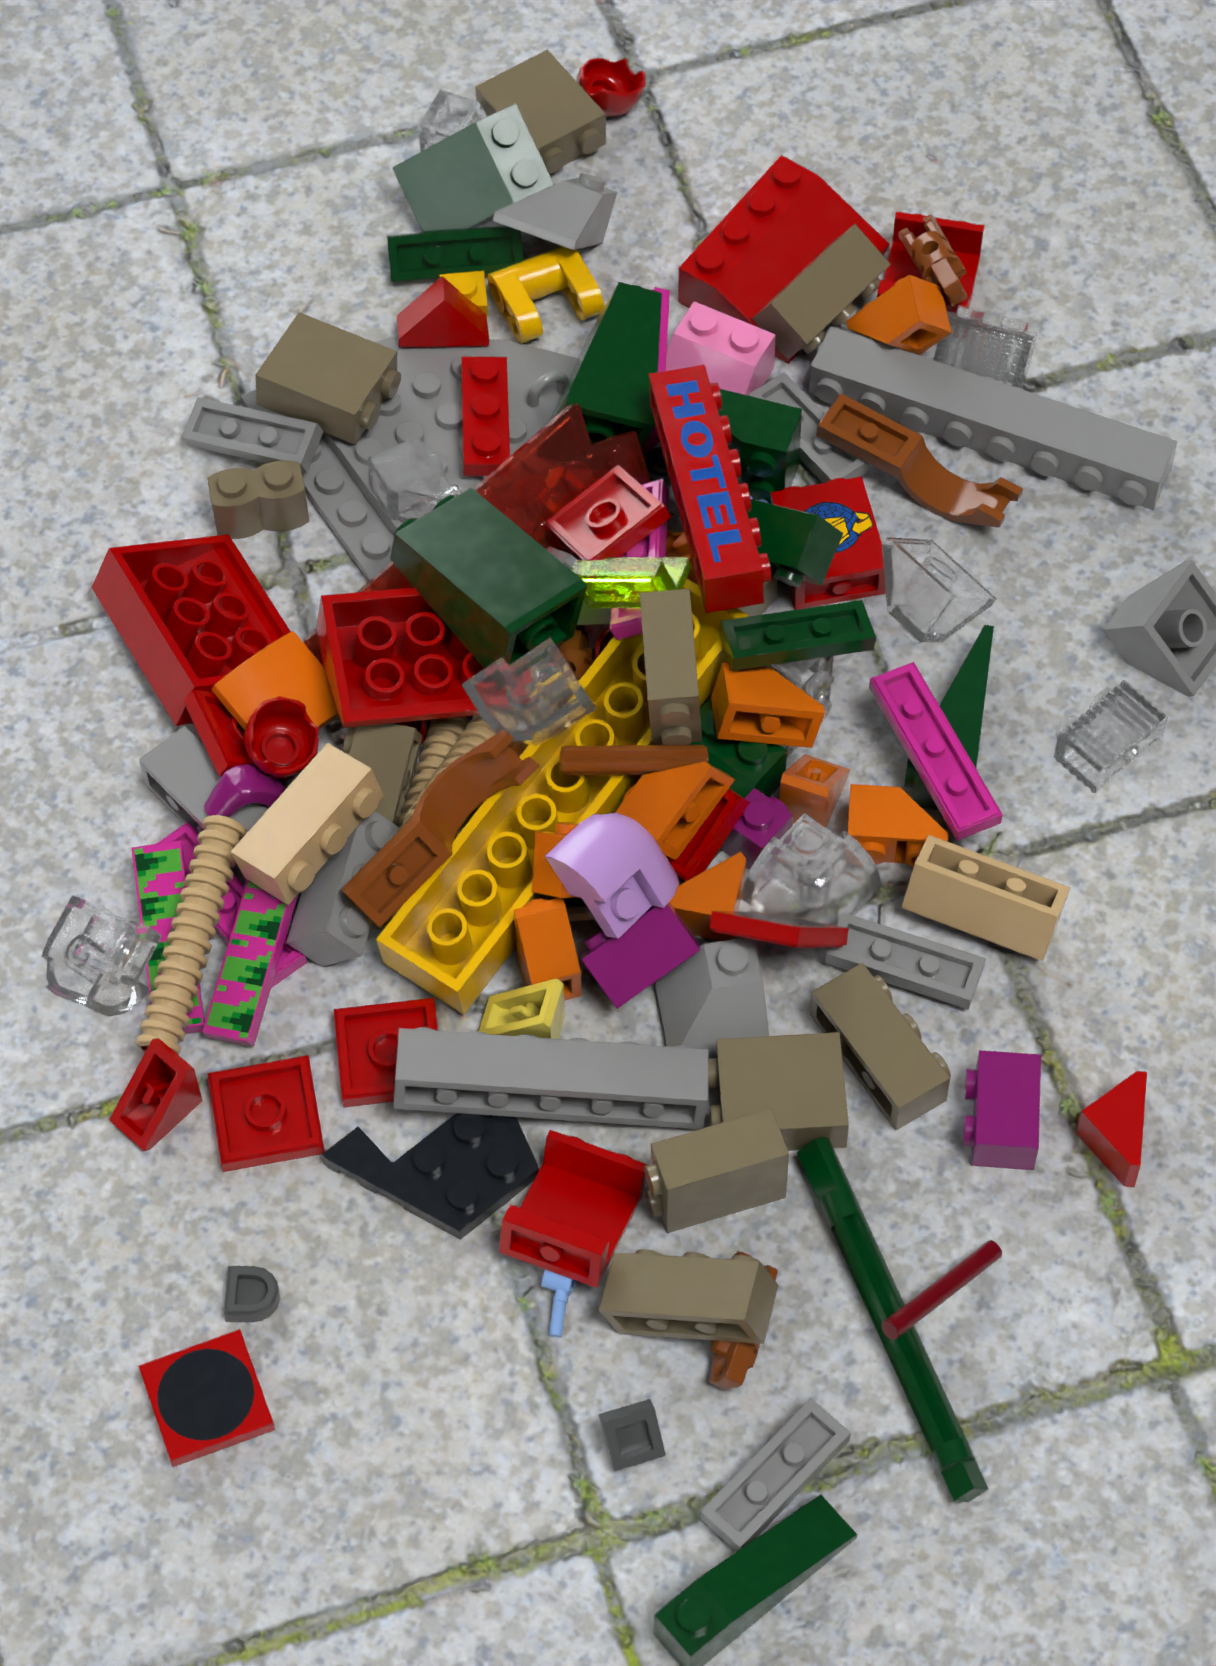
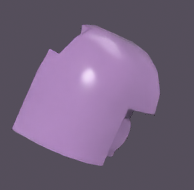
(614, 870)

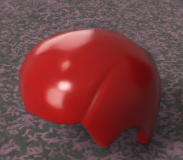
(612, 85)
(281, 737)

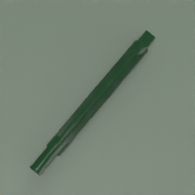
(882, 1300)

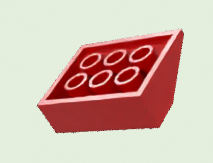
(767, 242)
(186, 613)
(392, 659)

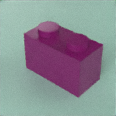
(641, 955)
(1005, 1110)

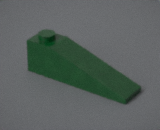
(796, 542)
(963, 709)
(750, 1583)

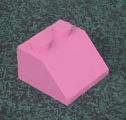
(732, 350)

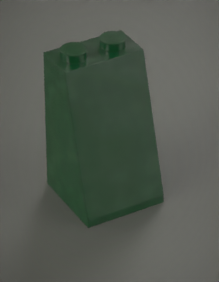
(616, 366)
(488, 578)

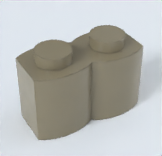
(258, 499)

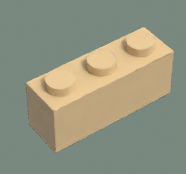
(308, 823)
(985, 897)

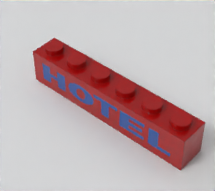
(707, 489)

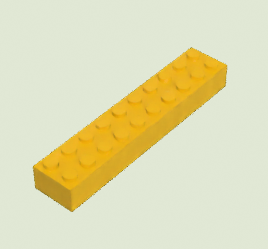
(462, 918)

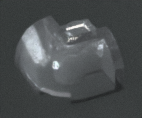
(530, 697)
(811, 875)
(98, 958)

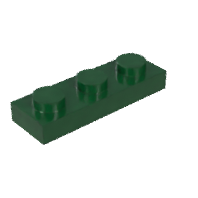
(453, 251)
(797, 635)

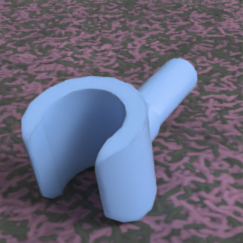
(564, 1287)

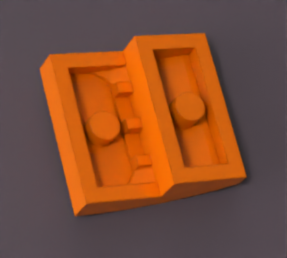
(278, 670)

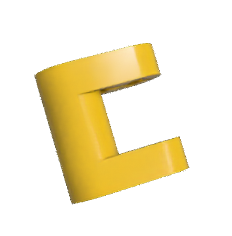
(539, 276)

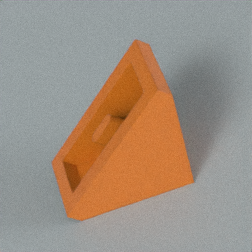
(812, 788)
(711, 891)

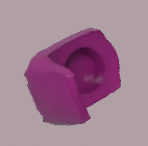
(240, 787)

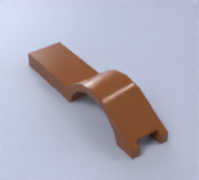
(907, 458)
(429, 835)

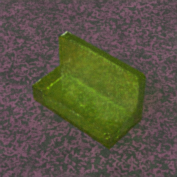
(620, 580)

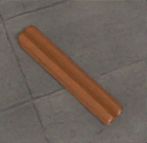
(628, 758)

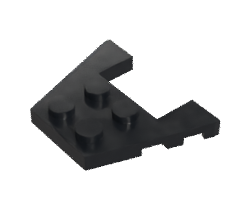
(451, 1175)

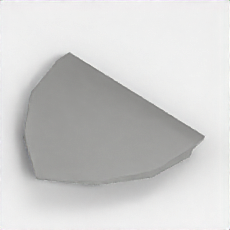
(426, 408)

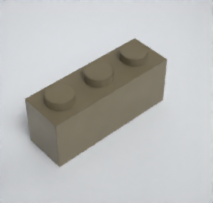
(823, 293)
(881, 1045)
(689, 1296)

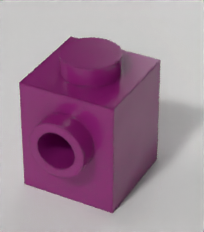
(758, 824)

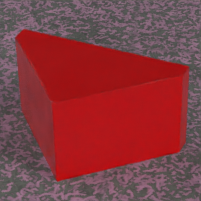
(442, 319)
(157, 1096)
(1115, 1127)

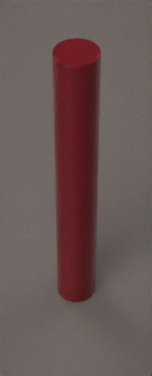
(941, 1290)

